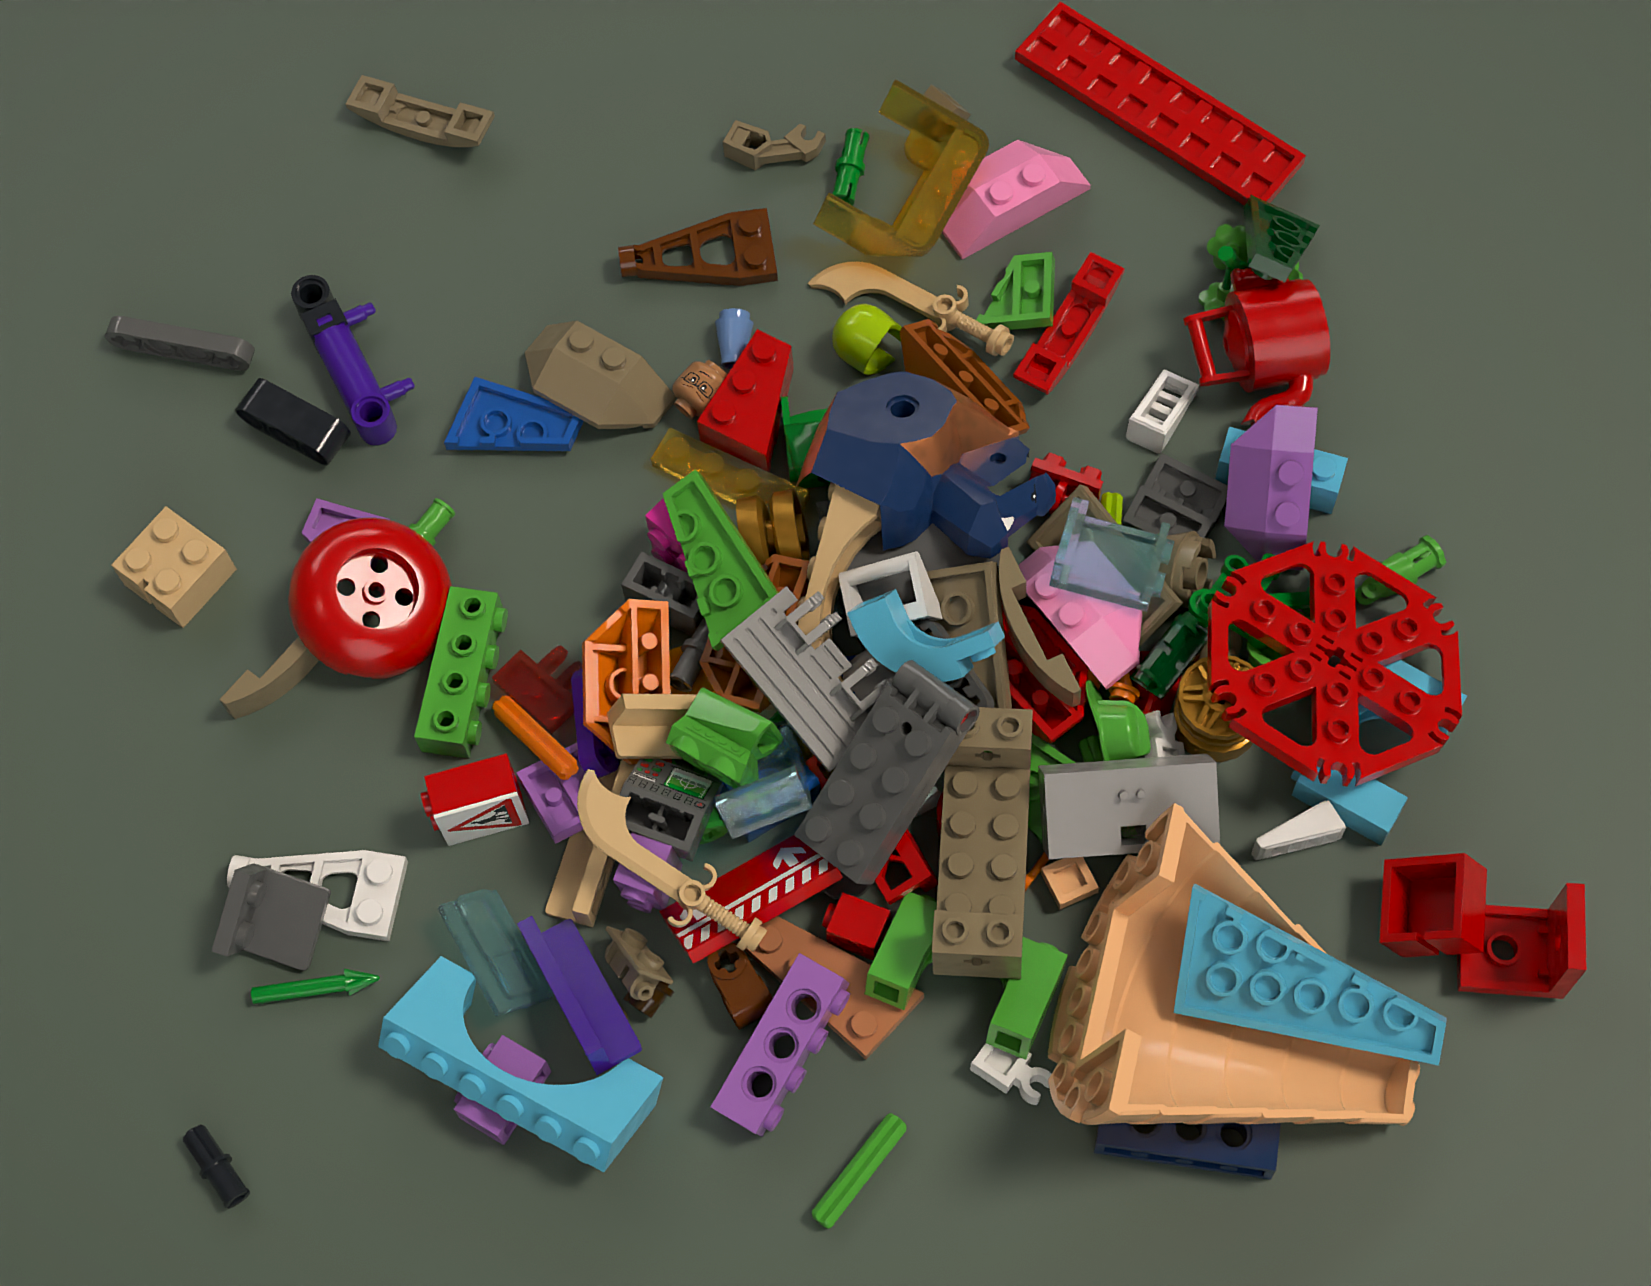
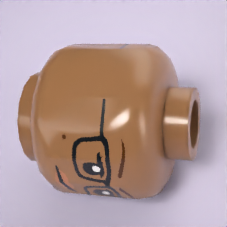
(697, 387)

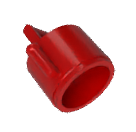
(1271, 336)

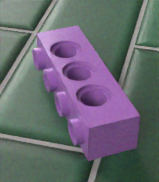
(758, 1057)

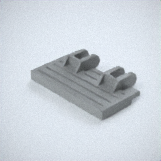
(803, 680)

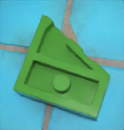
(1024, 294)

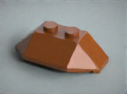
(955, 365)
(723, 670)

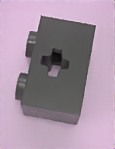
(660, 581)

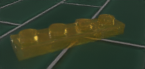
(724, 473)

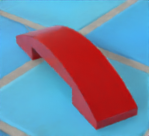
(1072, 324)

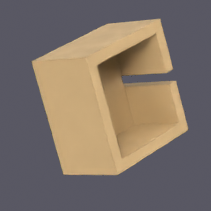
(177, 564)

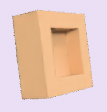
(1069, 881)

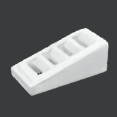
(1150, 431)
(1309, 829)

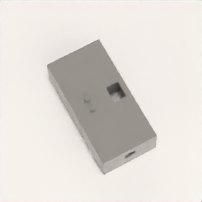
(1112, 803)

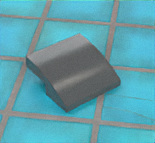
(1177, 497)

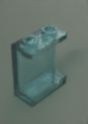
(1110, 559)
(774, 797)

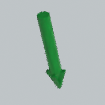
(349, 981)

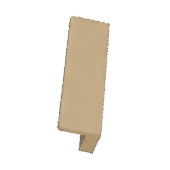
(643, 722)
(584, 869)

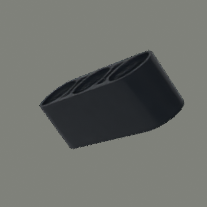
(293, 421)

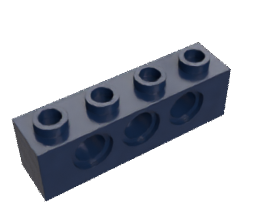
(1208, 1152)

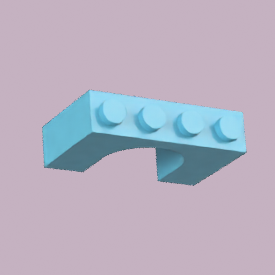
(1372, 805)

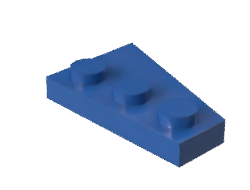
(510, 421)

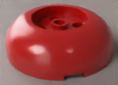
(333, 623)

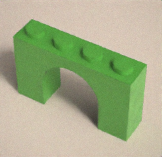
(909, 951)

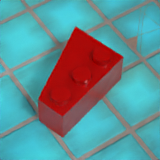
(748, 404)

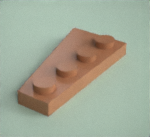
(864, 1019)

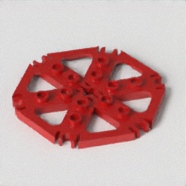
(1336, 689)

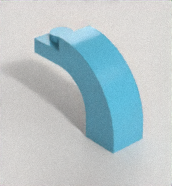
(894, 639)

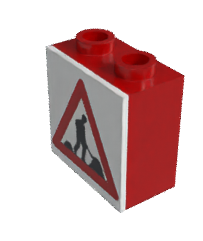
(474, 800)

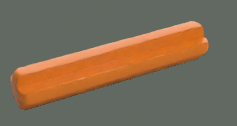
(535, 737)

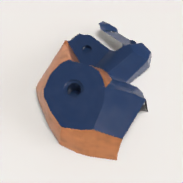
(927, 462)

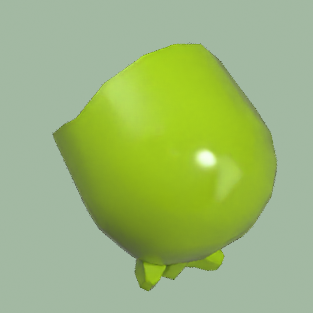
(859, 334)

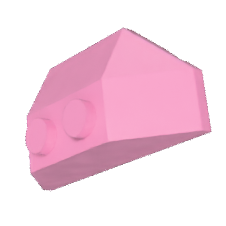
(1011, 192)
(1097, 630)

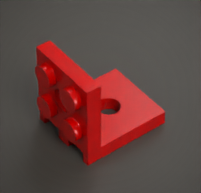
(1546, 948)

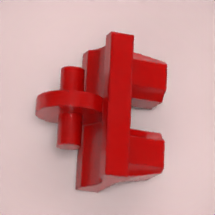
(1065, 479)

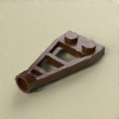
(751, 242)

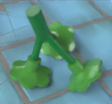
(1229, 253)

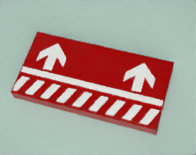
(754, 889)

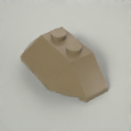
(596, 378)

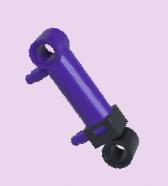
(345, 361)

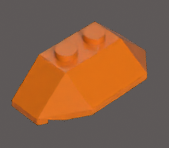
(625, 657)

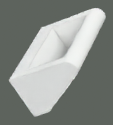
(926, 602)

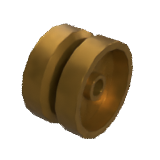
(782, 534)

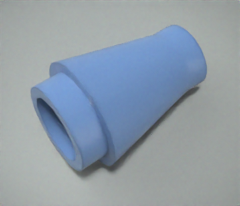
(733, 334)

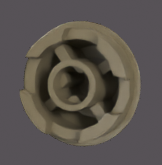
(1188, 565)

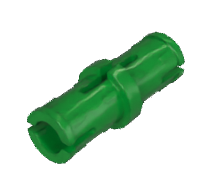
(850, 165)

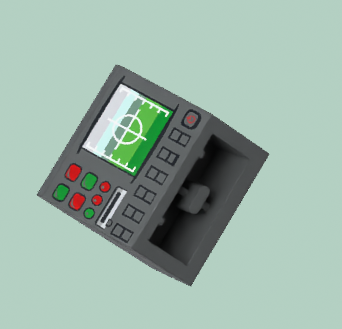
(669, 804)

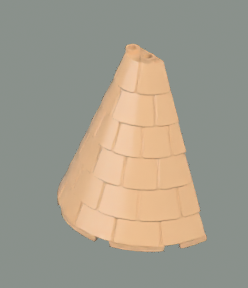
(1142, 1064)

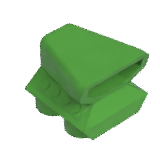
(723, 738)

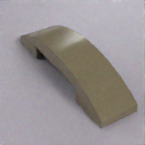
(417, 118)
(1051, 673)
(254, 693)

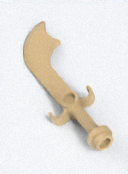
(859, 278)
(605, 825)

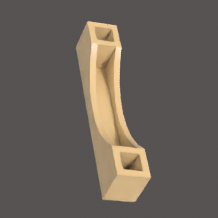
(841, 535)

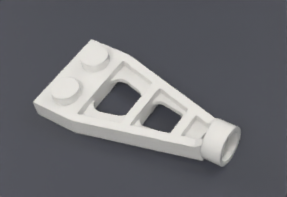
(375, 892)

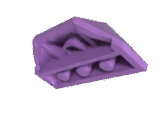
(1272, 481)

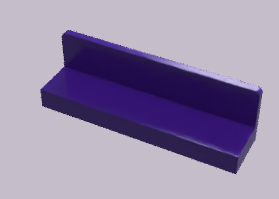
(582, 993)

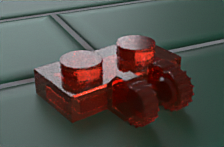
(537, 691)

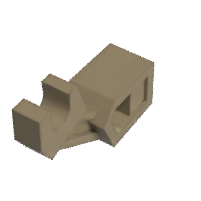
(791, 148)

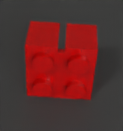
(1433, 905)

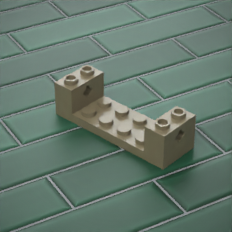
(984, 849)

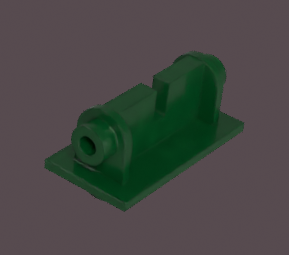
(1171, 655)

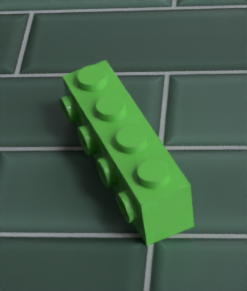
(460, 672)

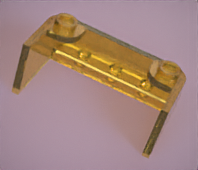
(948, 153)

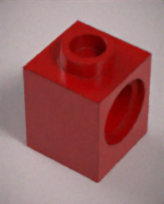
(856, 925)

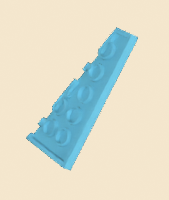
(1270, 981)

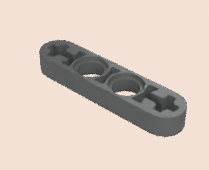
(180, 343)

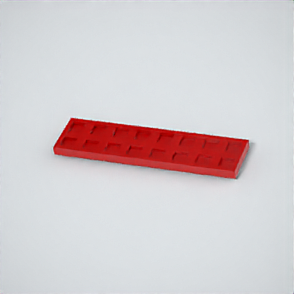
(1159, 106)

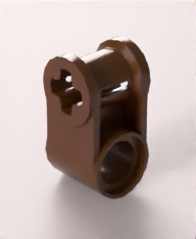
(740, 990)

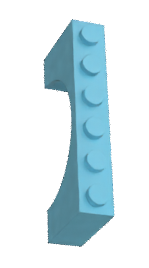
(581, 1118)

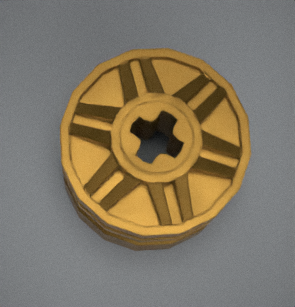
(1200, 720)

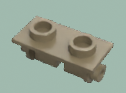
(635, 963)

